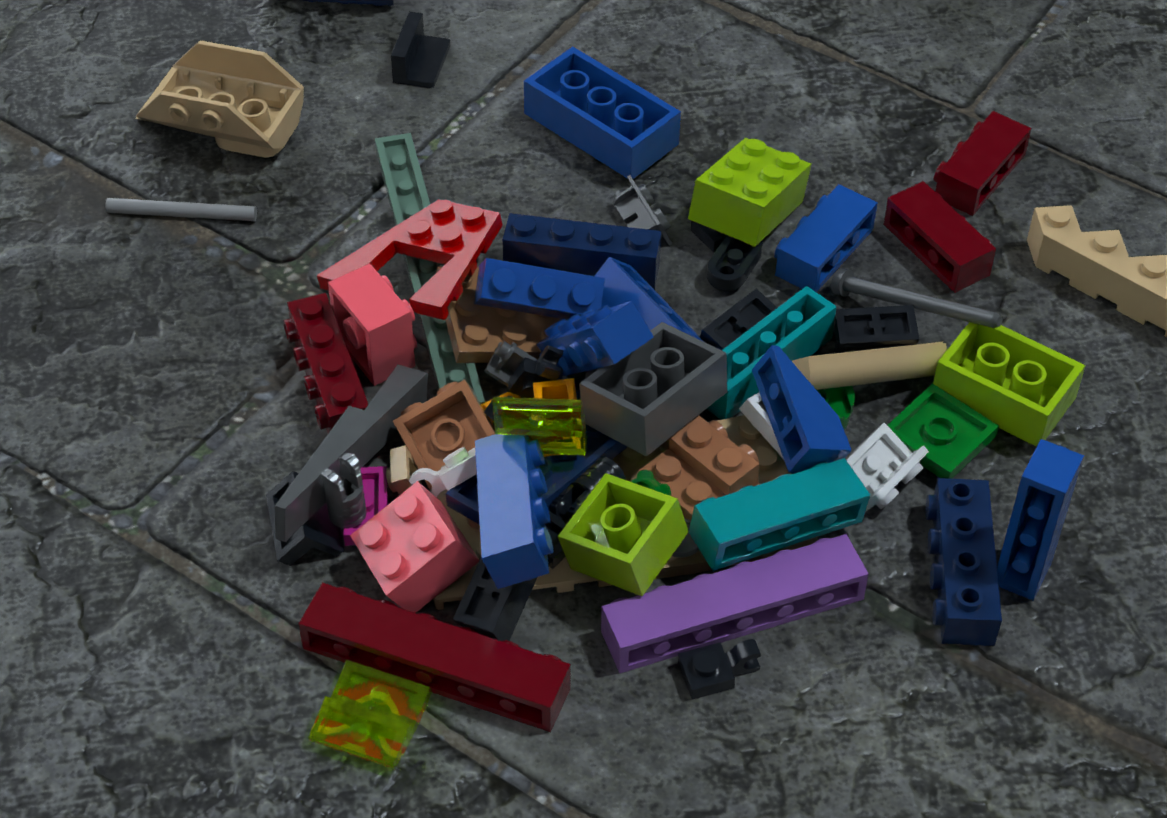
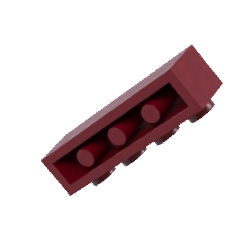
(325, 359)

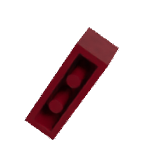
(982, 162)
(939, 236)

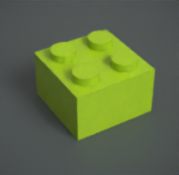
(623, 534)

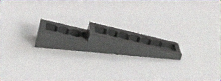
(355, 433)

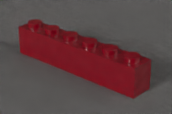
(438, 655)

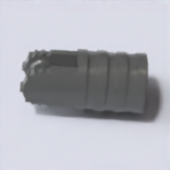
(345, 493)

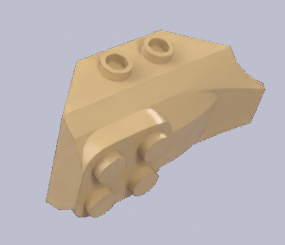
(231, 96)

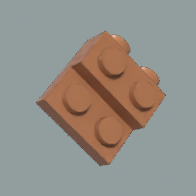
(443, 425)
(704, 464)

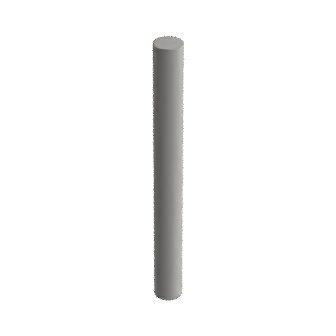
(181, 209)

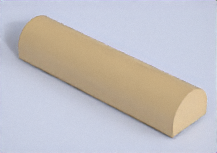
(871, 365)

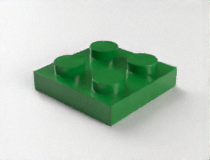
(946, 429)

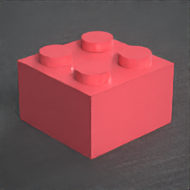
(373, 322)
(414, 548)

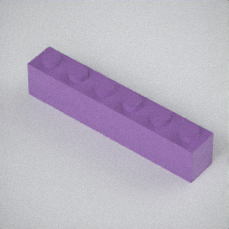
(733, 602)

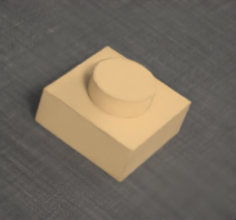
(400, 469)

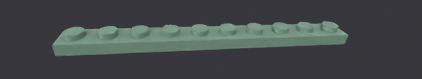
(407, 197)

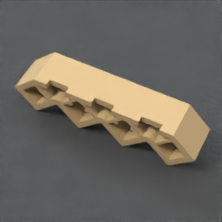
(1099, 264)

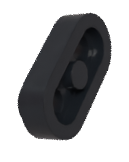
(732, 263)

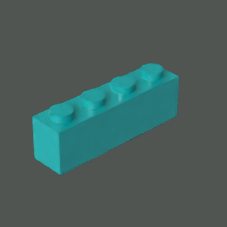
(796, 326)
(778, 513)

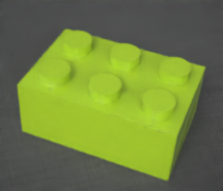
(749, 191)
(1010, 380)

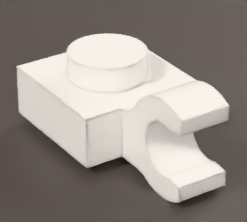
(458, 468)

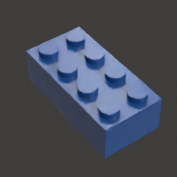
(602, 112)

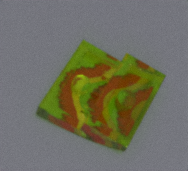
(553, 422)
(370, 714)

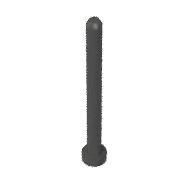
(845, 283)

